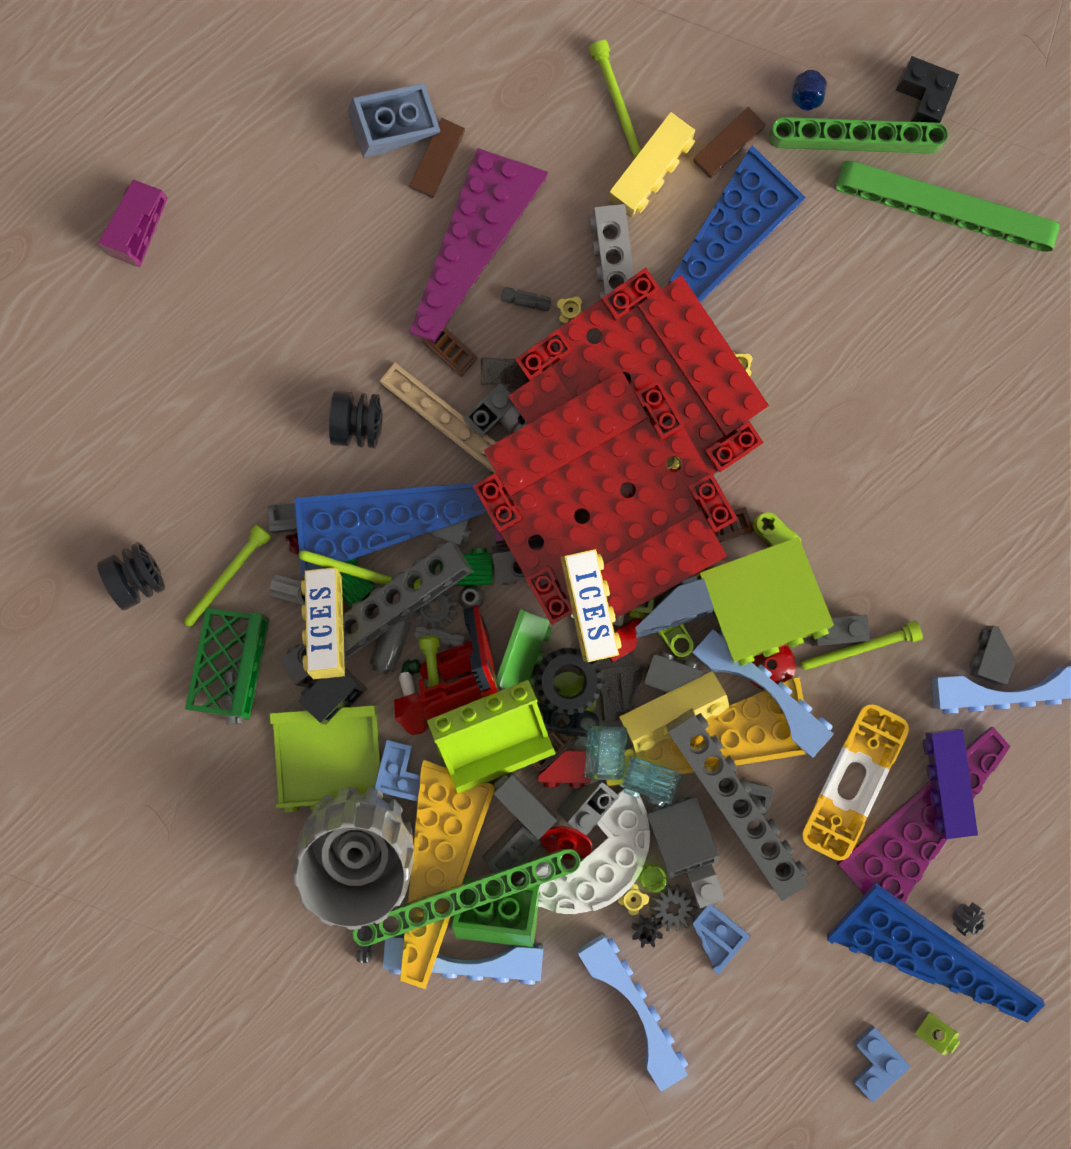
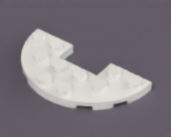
(609, 867)

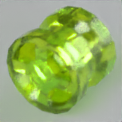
(650, 872)

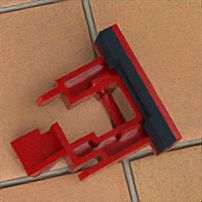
(473, 656)

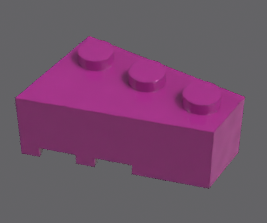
(134, 223)

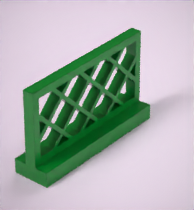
(247, 671)

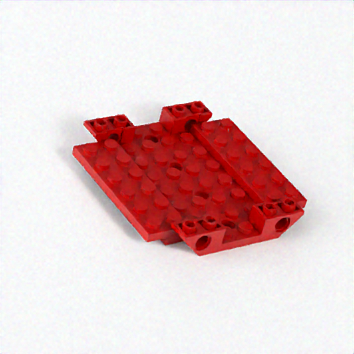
(651, 338)
(580, 461)

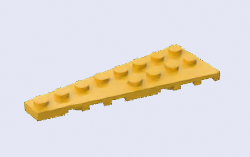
(748, 730)
(443, 846)

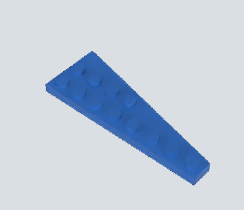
(741, 220)
(369, 521)
(915, 945)

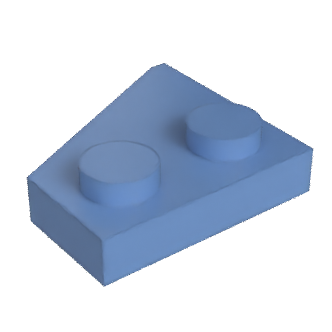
(719, 936)

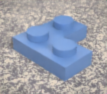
(392, 773)
(885, 1064)

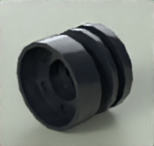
(355, 419)
(127, 578)

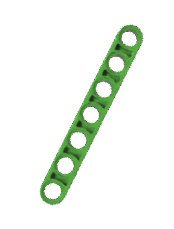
(867, 128)

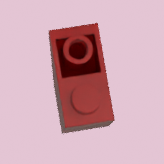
(566, 768)

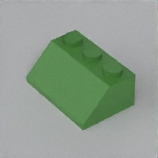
(523, 650)
(502, 921)

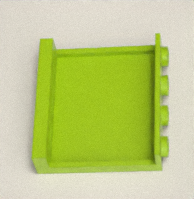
(767, 601)
(492, 736)
(323, 758)

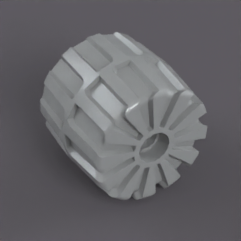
(346, 883)

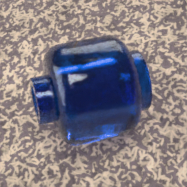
(809, 90)

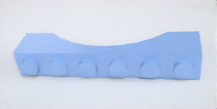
(958, 692)
(806, 730)
(513, 963)
(604, 964)

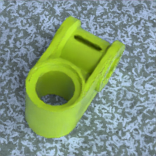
(778, 530)
(669, 637)

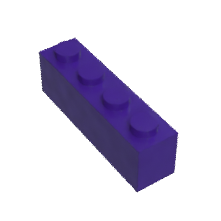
(950, 784)

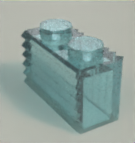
(605, 752)
(650, 780)

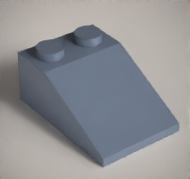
(392, 119)
(683, 605)

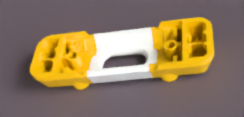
(874, 744)

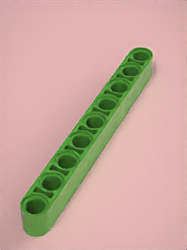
(947, 206)
(480, 897)

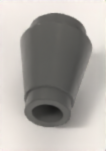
(479, 597)

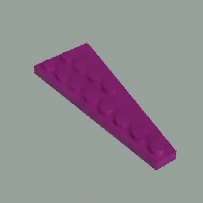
(485, 213)
(907, 840)

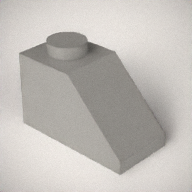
(705, 886)

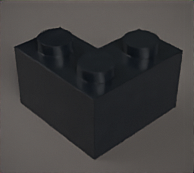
(930, 85)
(330, 695)

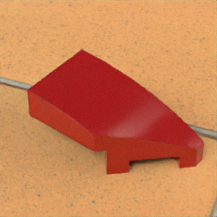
(627, 638)

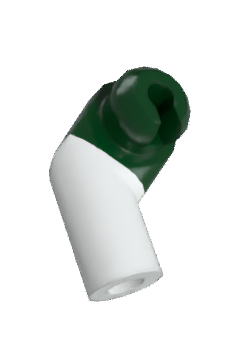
(406, 674)

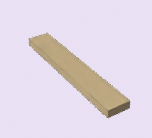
(437, 413)

